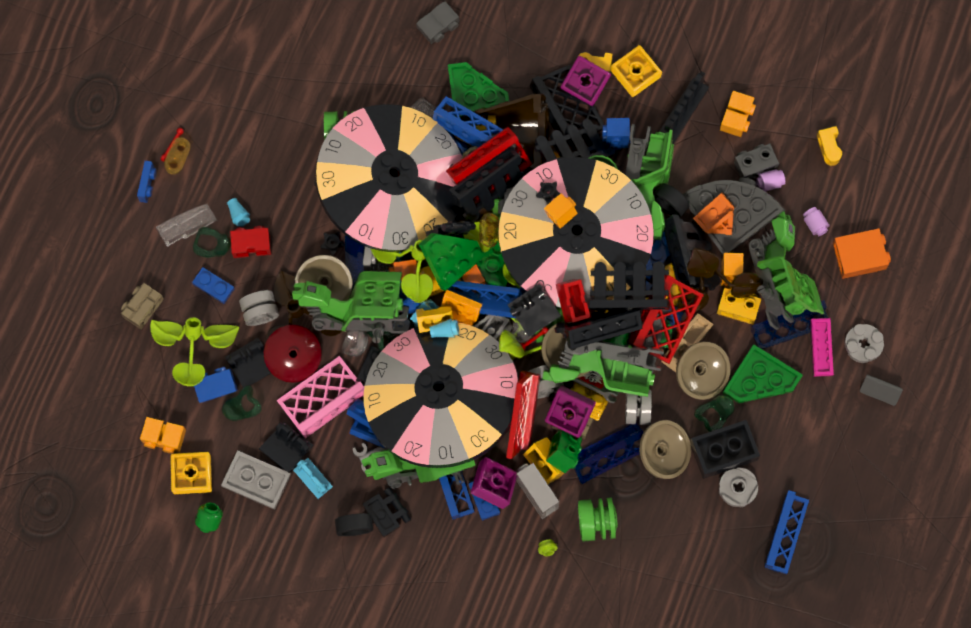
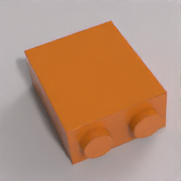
(861, 253)

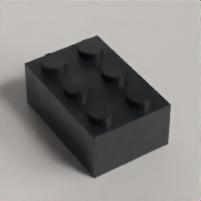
(724, 449)

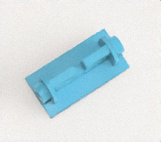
(312, 478)

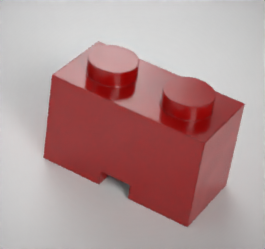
(250, 241)
(572, 300)

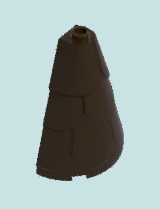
(525, 117)

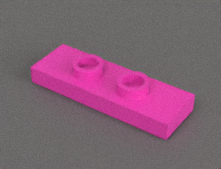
(821, 347)

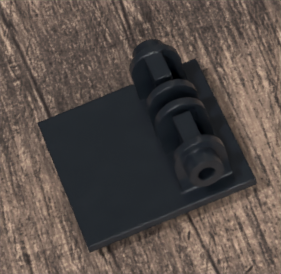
(534, 310)
(249, 363)
(286, 447)

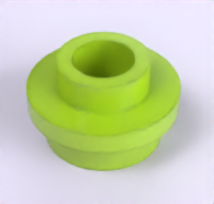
(547, 547)

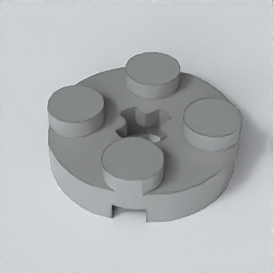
(874, 339)
(737, 476)

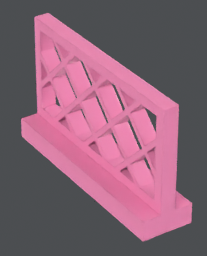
(334, 406)

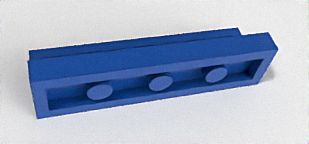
(464, 129)
(490, 304)
(450, 499)
(779, 531)

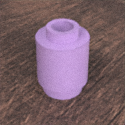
(770, 180)
(816, 221)

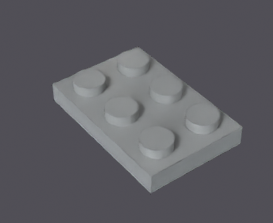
(256, 480)

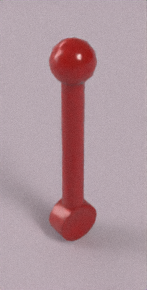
(180, 131)
(544, 331)

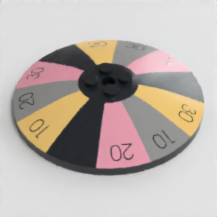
(362, 194)
(609, 211)
(448, 424)

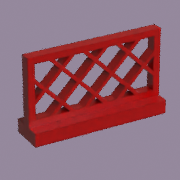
(484, 154)
(649, 316)
(523, 413)

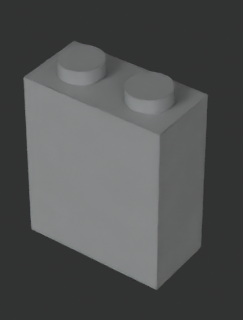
(537, 490)

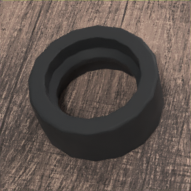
(671, 200)
(354, 524)

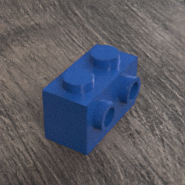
(616, 133)
(216, 385)

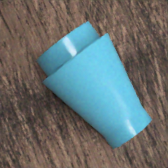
(238, 213)
(445, 329)

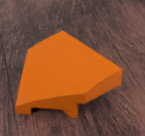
(717, 216)

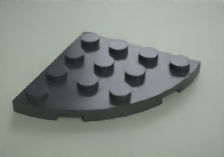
(752, 209)

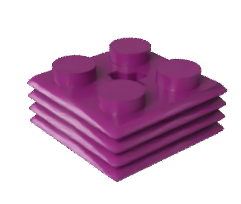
(584, 68)
(570, 400)
(494, 483)

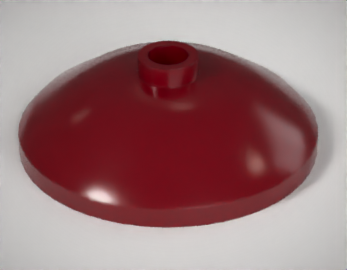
(278, 349)

